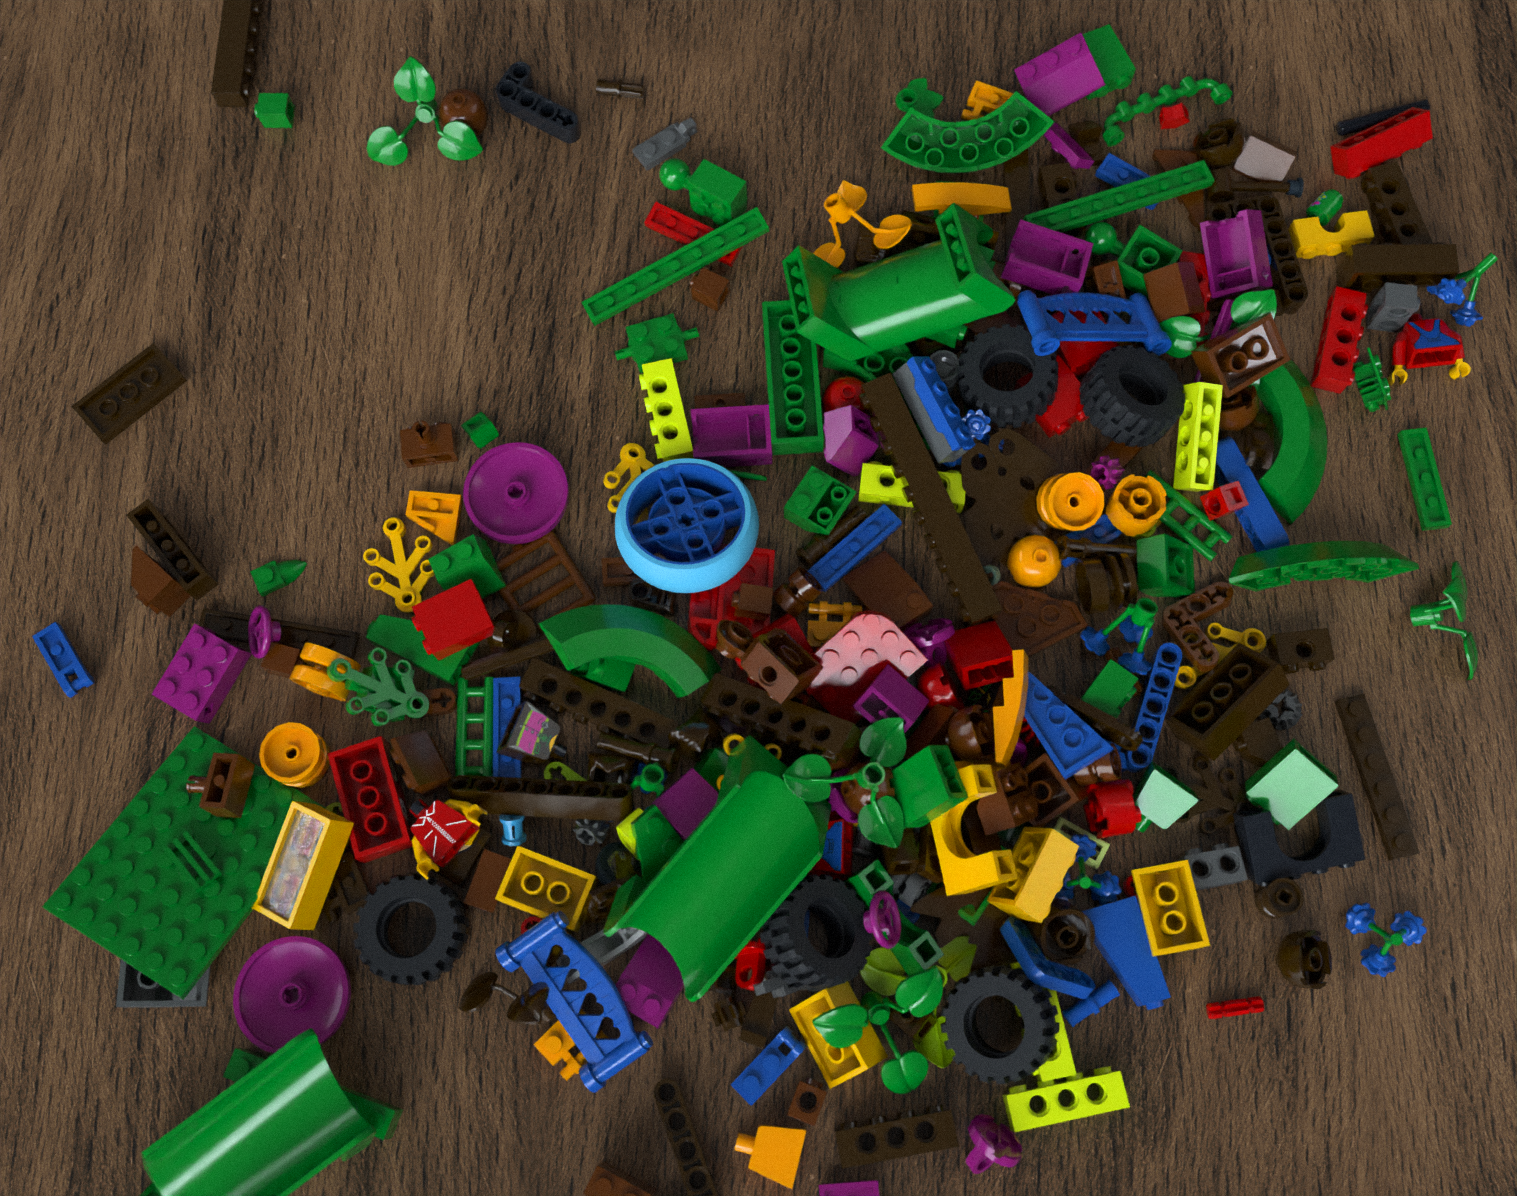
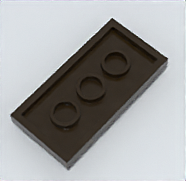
(129, 393)

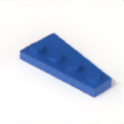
(1062, 733)

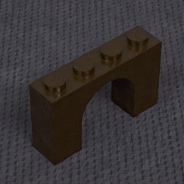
(905, 857)

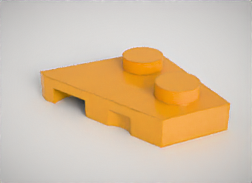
(436, 513)

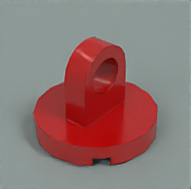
(751, 958)

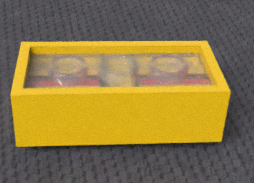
(302, 865)

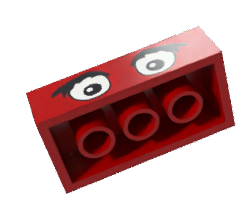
(372, 799)

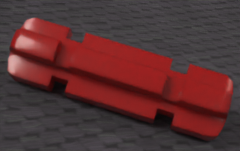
(1235, 1007)

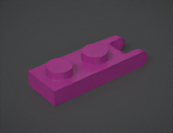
(1068, 147)

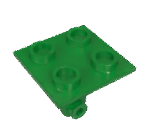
(1370, 374)

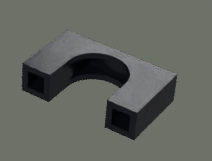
(1336, 845)

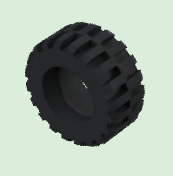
(1147, 380)
(1006, 407)
(375, 920)
(847, 937)
(967, 1041)

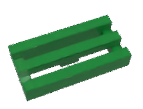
(178, 844)

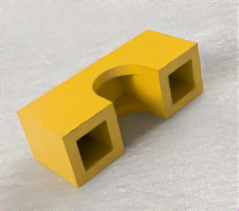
(1312, 240)

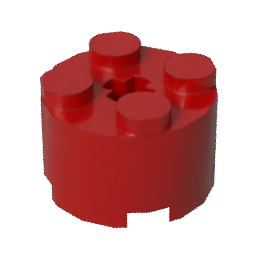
(1111, 808)

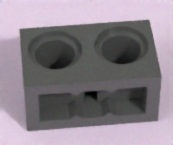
(1392, 307)
(1213, 874)

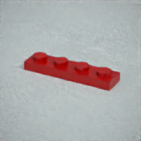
(682, 228)

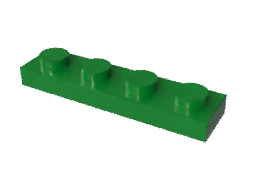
(1424, 479)

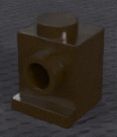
(914, 1026)

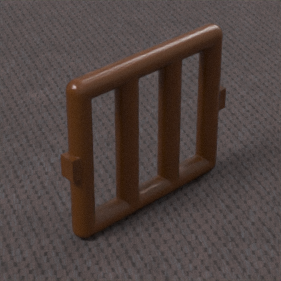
(561, 556)

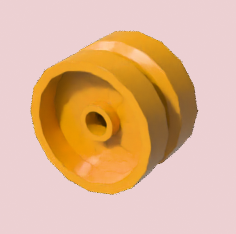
(1070, 501)
(315, 677)
(294, 755)

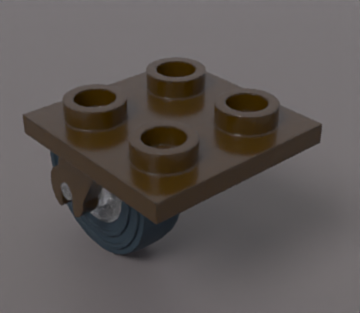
(613, 868)

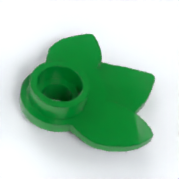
(919, 97)

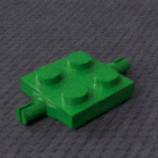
(656, 341)

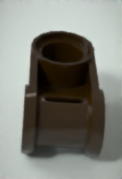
(654, 599)

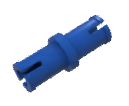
(1091, 1004)

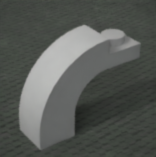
(605, 948)

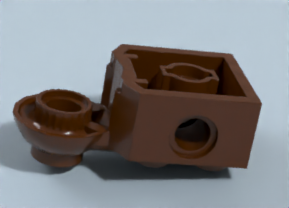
(769, 659)

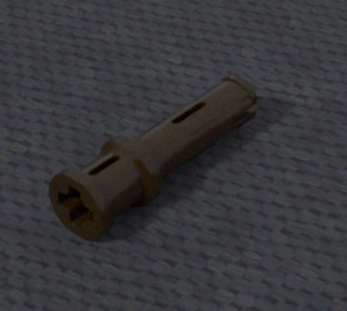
(822, 543)
(1085, 548)
(648, 753)

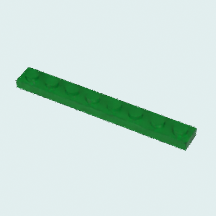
(1124, 198)
(675, 266)

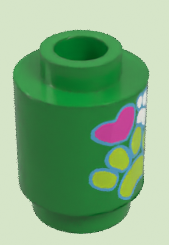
(1325, 206)

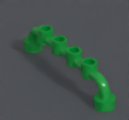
(1166, 95)

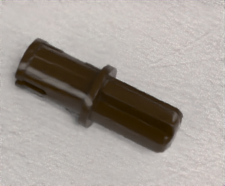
(619, 89)

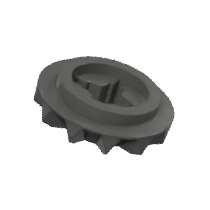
(1287, 718)

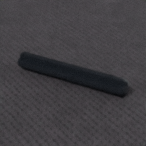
(1368, 120)

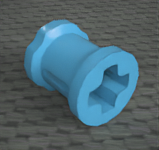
(520, 836)

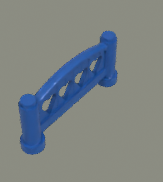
(1048, 332)
(603, 1055)

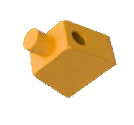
(773, 1152)

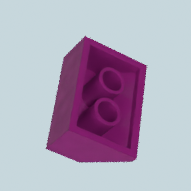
(1060, 76)

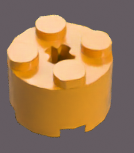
(1136, 504)

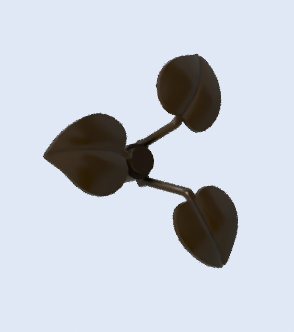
(525, 1009)

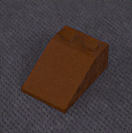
(1241, 355)
(888, 589)

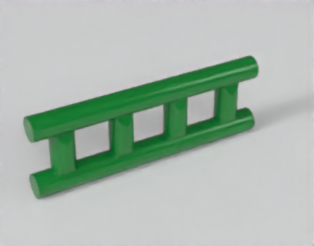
(1197, 516)
(463, 717)

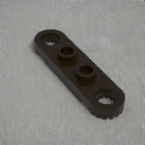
(1101, 722)

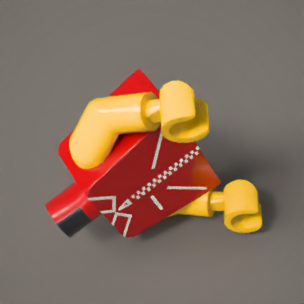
(442, 831)

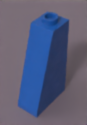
(1126, 948)

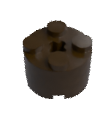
(1063, 933)

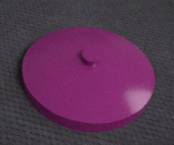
(516, 493)
(290, 989)

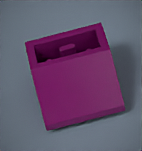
(849, 439)
(890, 697)

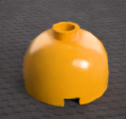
(1034, 561)

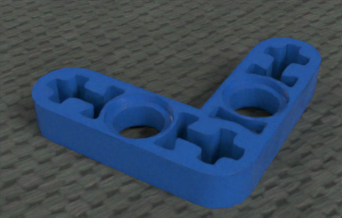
(1038, 968)

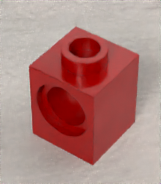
(1224, 500)

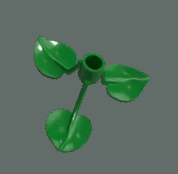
(416, 84)
(1185, 330)
(1433, 612)
(882, 819)
(844, 1025)

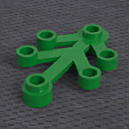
(383, 689)

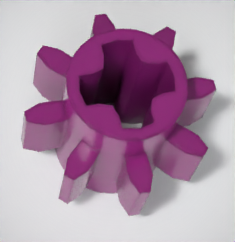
(1107, 471)

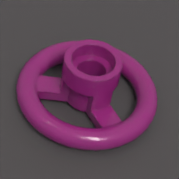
(262, 633)
(879, 920)

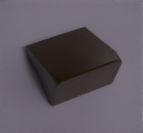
(726, 982)

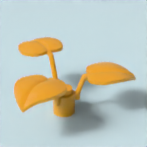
(846, 203)

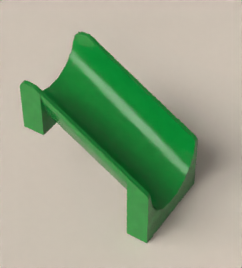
(899, 295)
(727, 870)
(262, 1131)

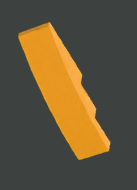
(972, 197)
(1009, 717)

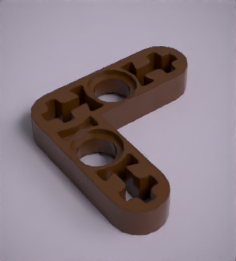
(1188, 622)

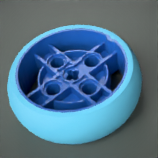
(687, 483)

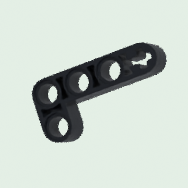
(518, 84)

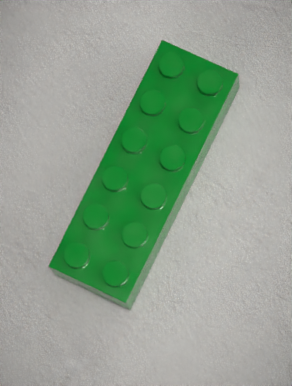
(791, 383)

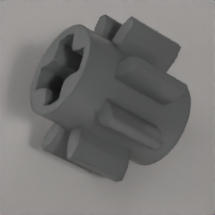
(590, 831)

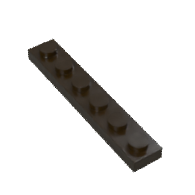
(1376, 777)

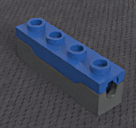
(933, 409)

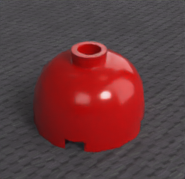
(842, 393)
(939, 688)

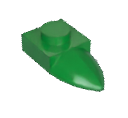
(277, 575)

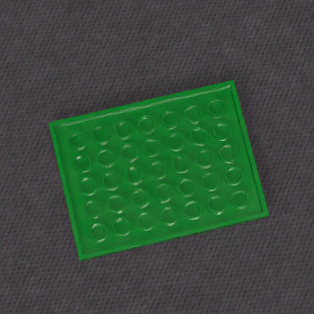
(139, 901)

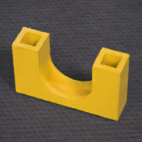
(961, 868)

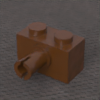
(428, 444)
(225, 786)

